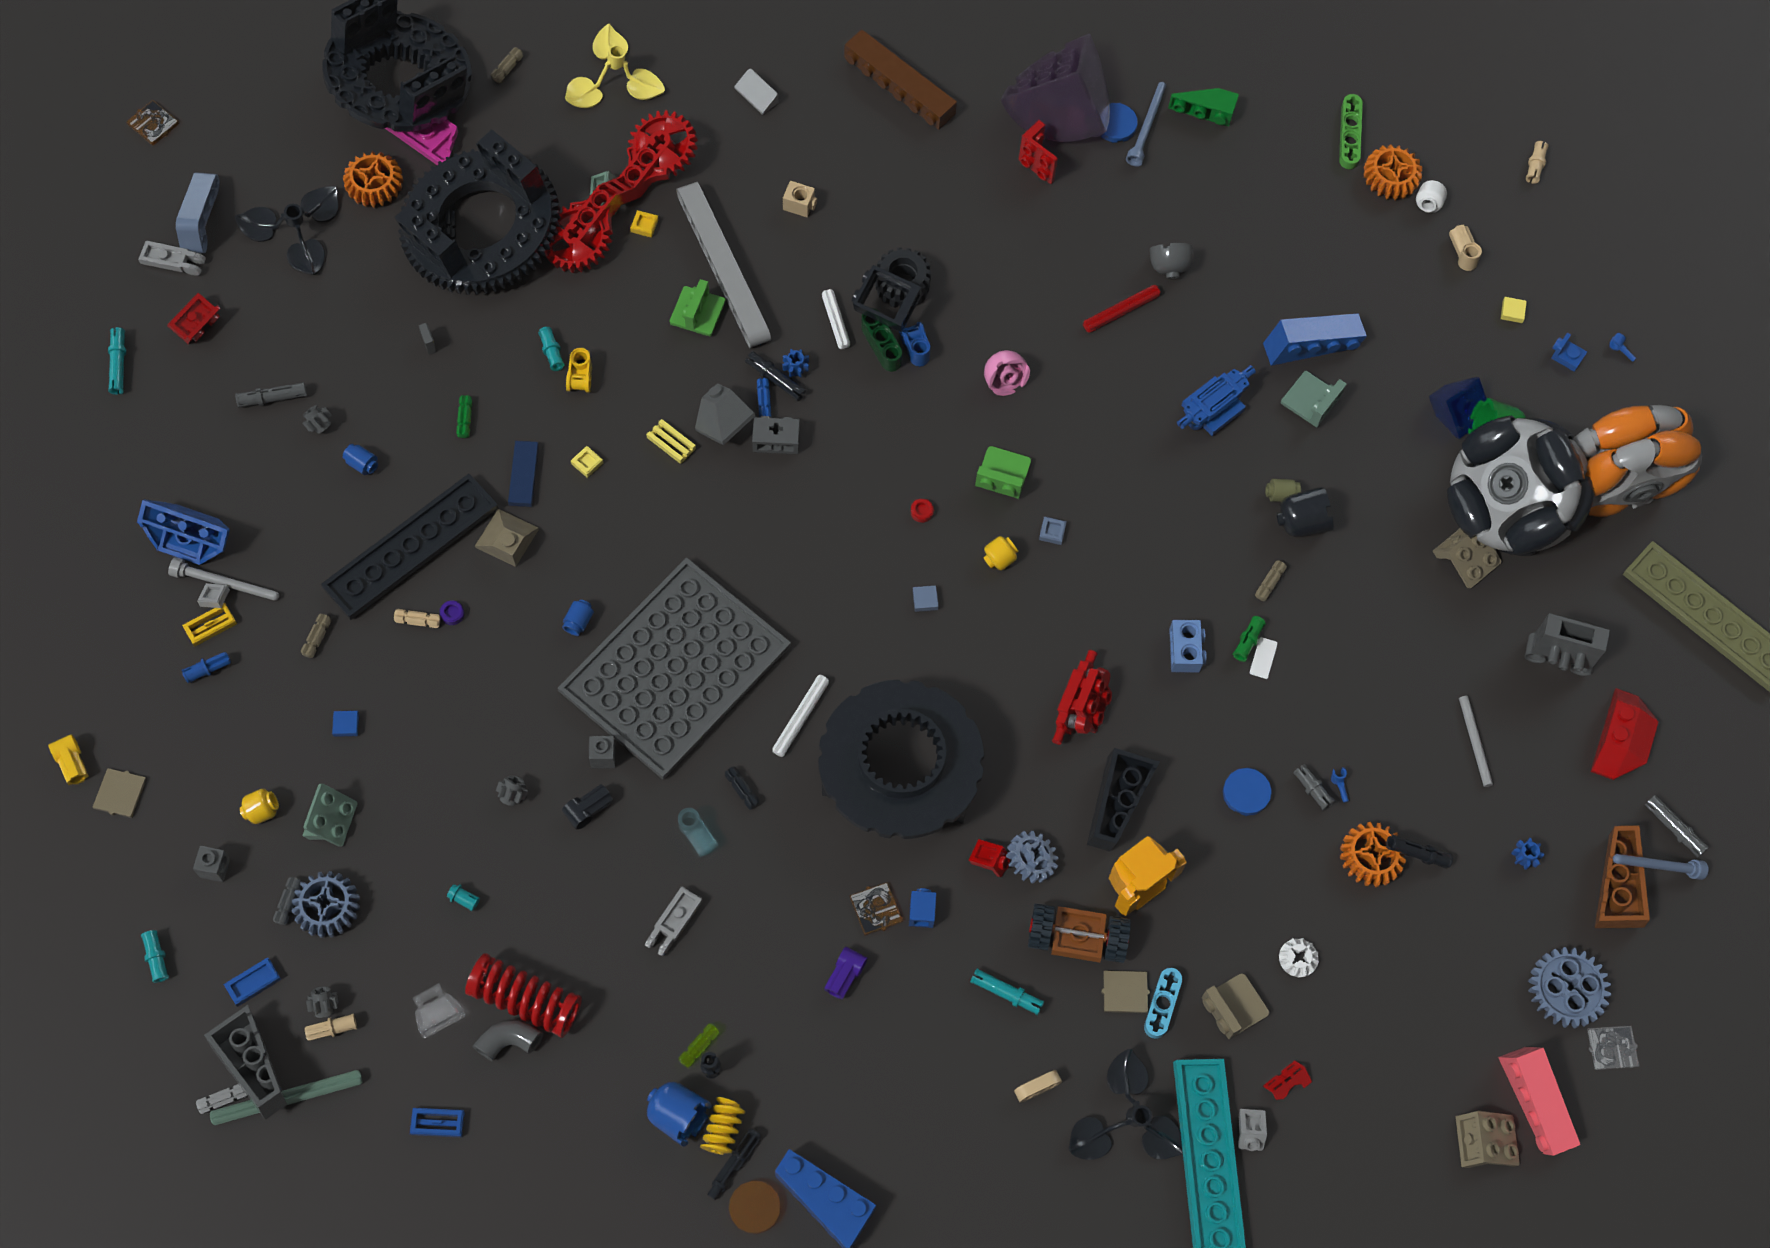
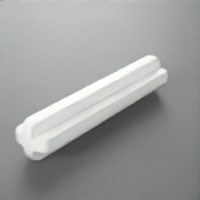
(836, 319)

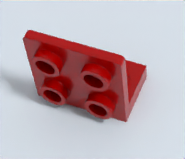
(1035, 156)

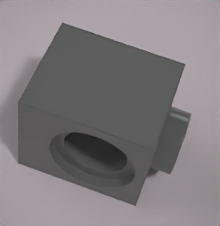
(602, 751)
(211, 863)

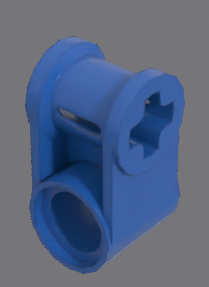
(915, 340)

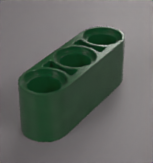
(882, 348)

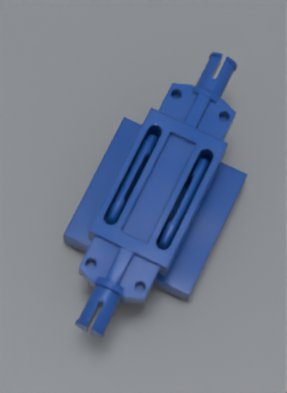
(1216, 402)

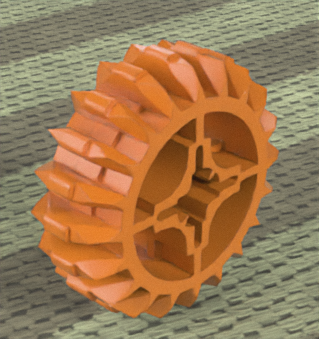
(1398, 167)
(377, 186)
(1354, 857)

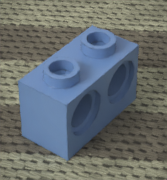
(1181, 645)

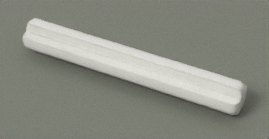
(800, 715)

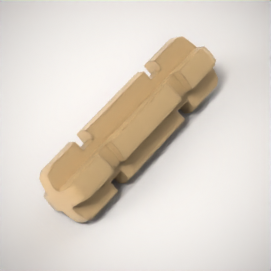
(417, 618)

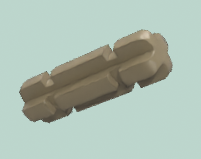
(507, 65)
(1270, 580)
(316, 635)

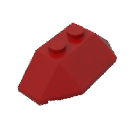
(1625, 736)

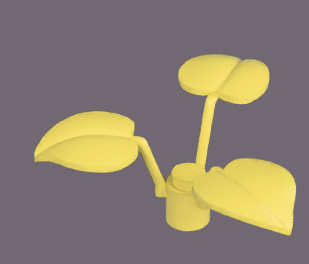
(613, 47)

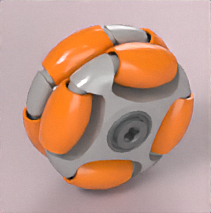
(1639, 456)

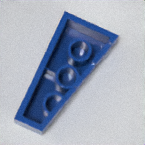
(1313, 337)

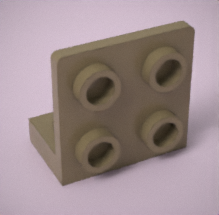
(1468, 556)
(1487, 1139)

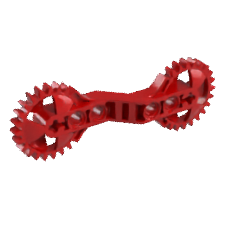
(622, 189)

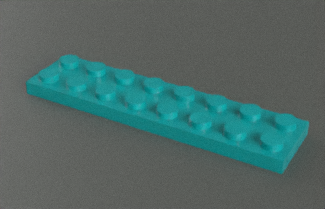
(1209, 1154)

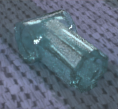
(697, 833)

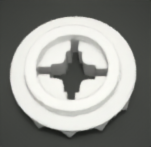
(1300, 968)

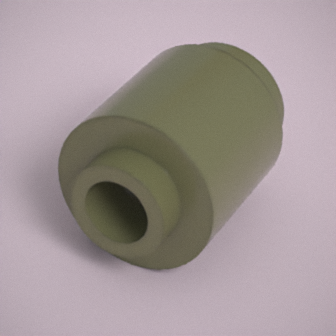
(1281, 488)

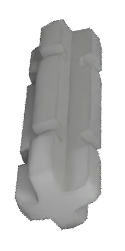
(220, 1099)

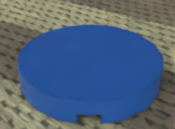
(1121, 123)
(1247, 791)

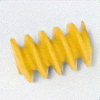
(722, 1126)

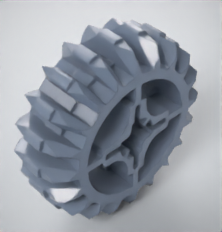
(307, 901)

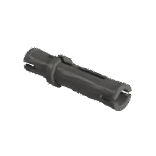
(273, 394)
(1681, 831)

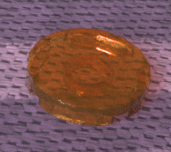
(754, 1207)

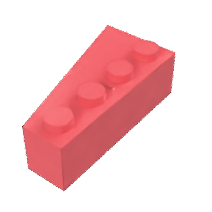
(1540, 1099)

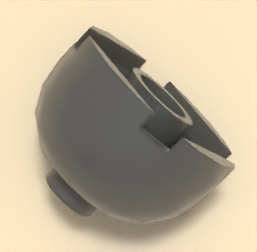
(1172, 259)

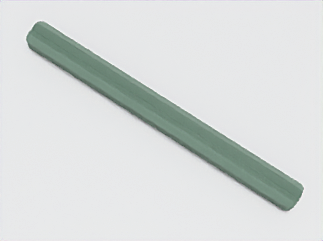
(291, 1096)

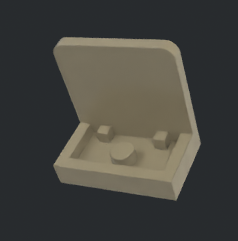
(1235, 1005)

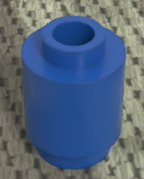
(360, 459)
(577, 617)

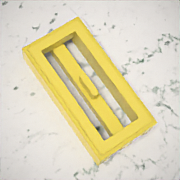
(678, 436)

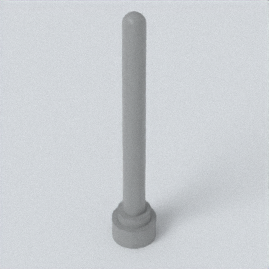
(179, 568)

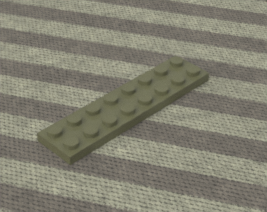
(1703, 611)

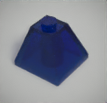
(1455, 404)

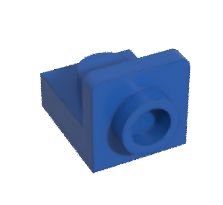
(1568, 353)

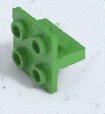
(697, 309)

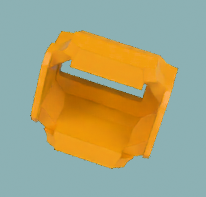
(1143, 874)

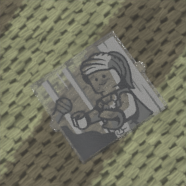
(1613, 1047)

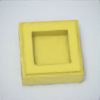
(1513, 309)
(587, 461)

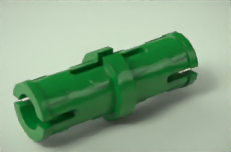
(1249, 638)

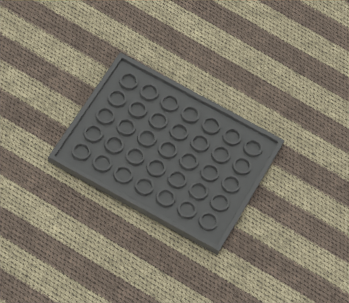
(674, 668)

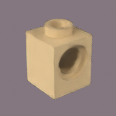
(799, 191)

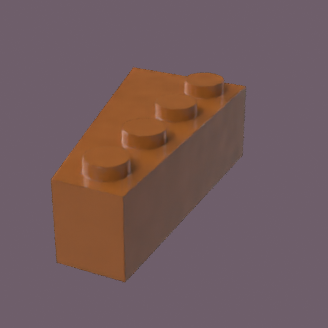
(1623, 887)

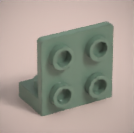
(1313, 398)

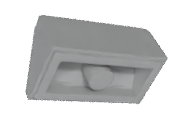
(757, 91)

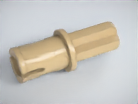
(330, 1027)

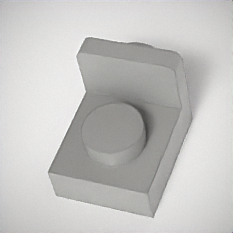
(1252, 1129)

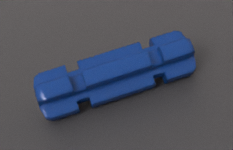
(763, 397)

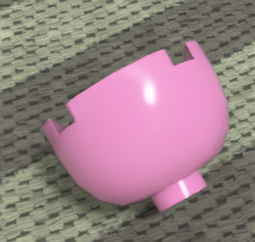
(1006, 372)

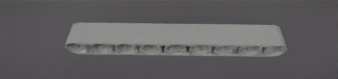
(723, 265)

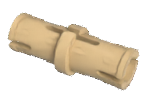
(1537, 162)

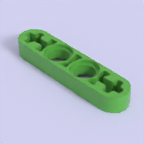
(1350, 131)

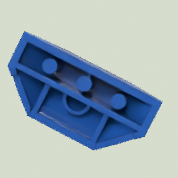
(182, 531)

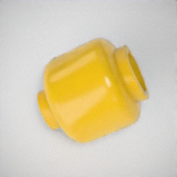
(1000, 553)
(259, 806)

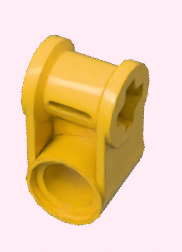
(579, 374)

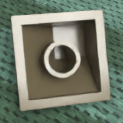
(506, 537)

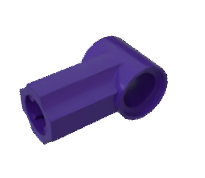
(847, 968)

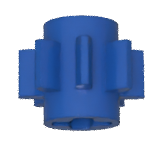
(795, 363)
(1522, 858)

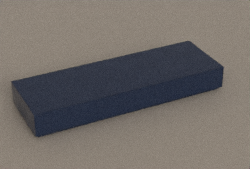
(523, 473)

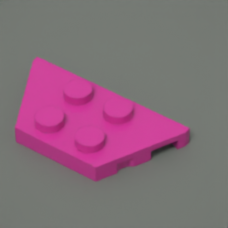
(433, 143)

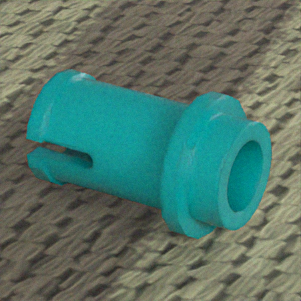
(463, 897)

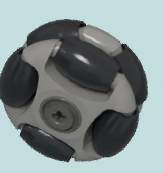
(1520, 485)

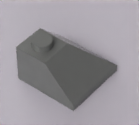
(722, 414)

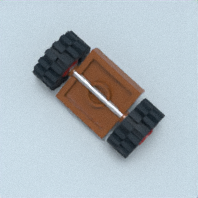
(1079, 933)

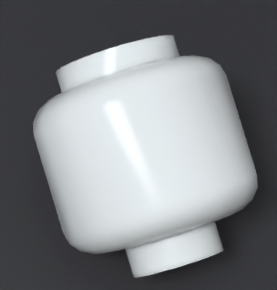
(1431, 196)

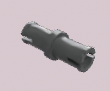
(1314, 787)

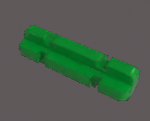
(464, 416)

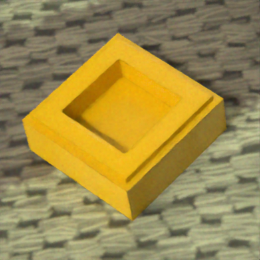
(644, 223)

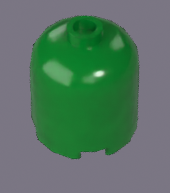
(1490, 410)

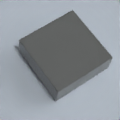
(427, 338)

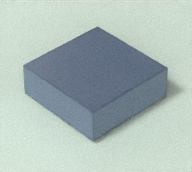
(1052, 530)
(925, 598)

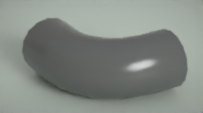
(505, 1034)

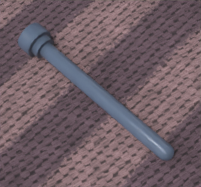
(1136, 155)
(1694, 869)

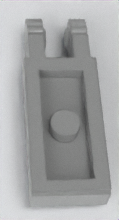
(170, 258)
(674, 919)

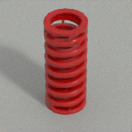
(557, 1026)

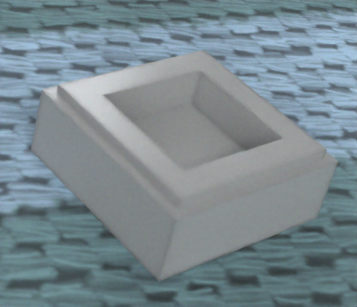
(213, 595)

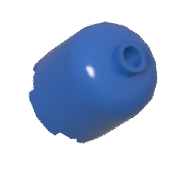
(677, 1111)

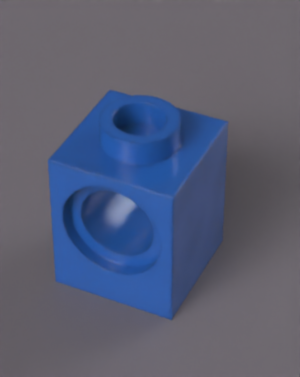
(922, 908)

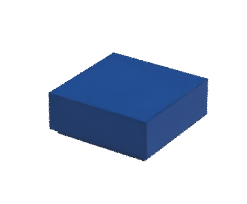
(345, 723)

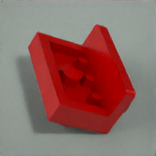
(193, 318)

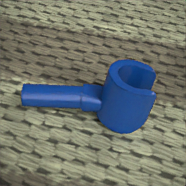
(1617, 344)
(1340, 782)

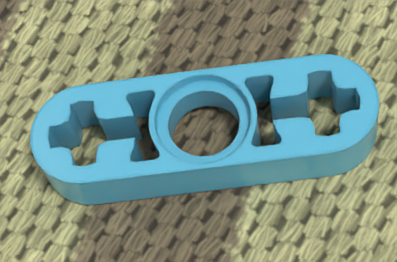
(1164, 1022)

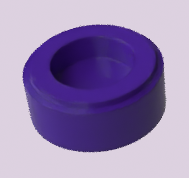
(452, 612)

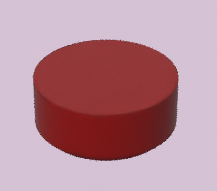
(922, 510)

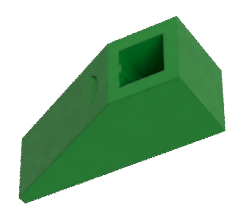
(1208, 104)

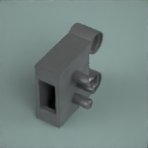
(1568, 642)

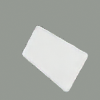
(1263, 657)

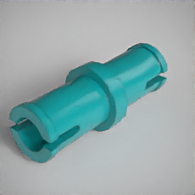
(551, 348)
(154, 956)

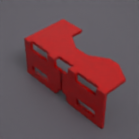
(1301, 1077)

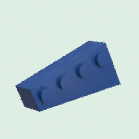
(826, 1199)

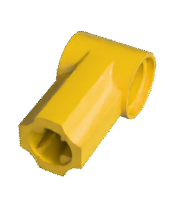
(66, 754)

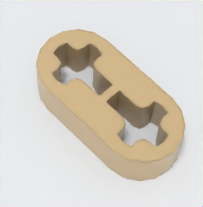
(1038, 1086)

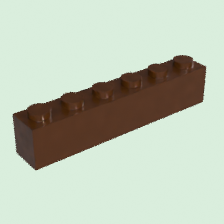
(900, 79)

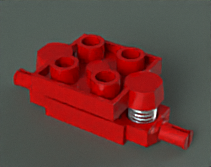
(1083, 699)

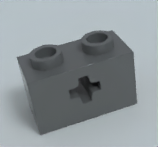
(784, 442)

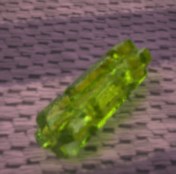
(698, 1045)

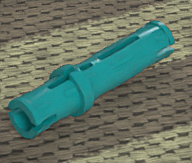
(117, 352)
(1007, 991)

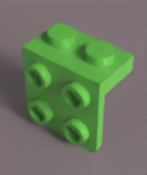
(1003, 472)

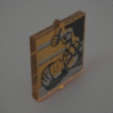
(152, 122)
(875, 908)

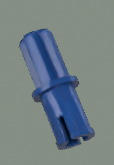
(205, 667)

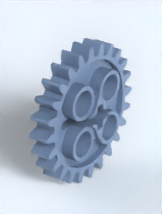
(1557, 1003)

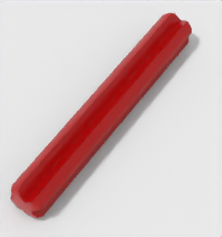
(1121, 308)

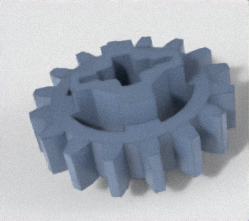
(1030, 855)

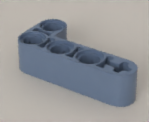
(196, 211)

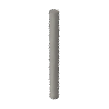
(1475, 741)

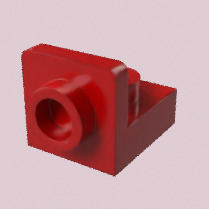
(990, 857)

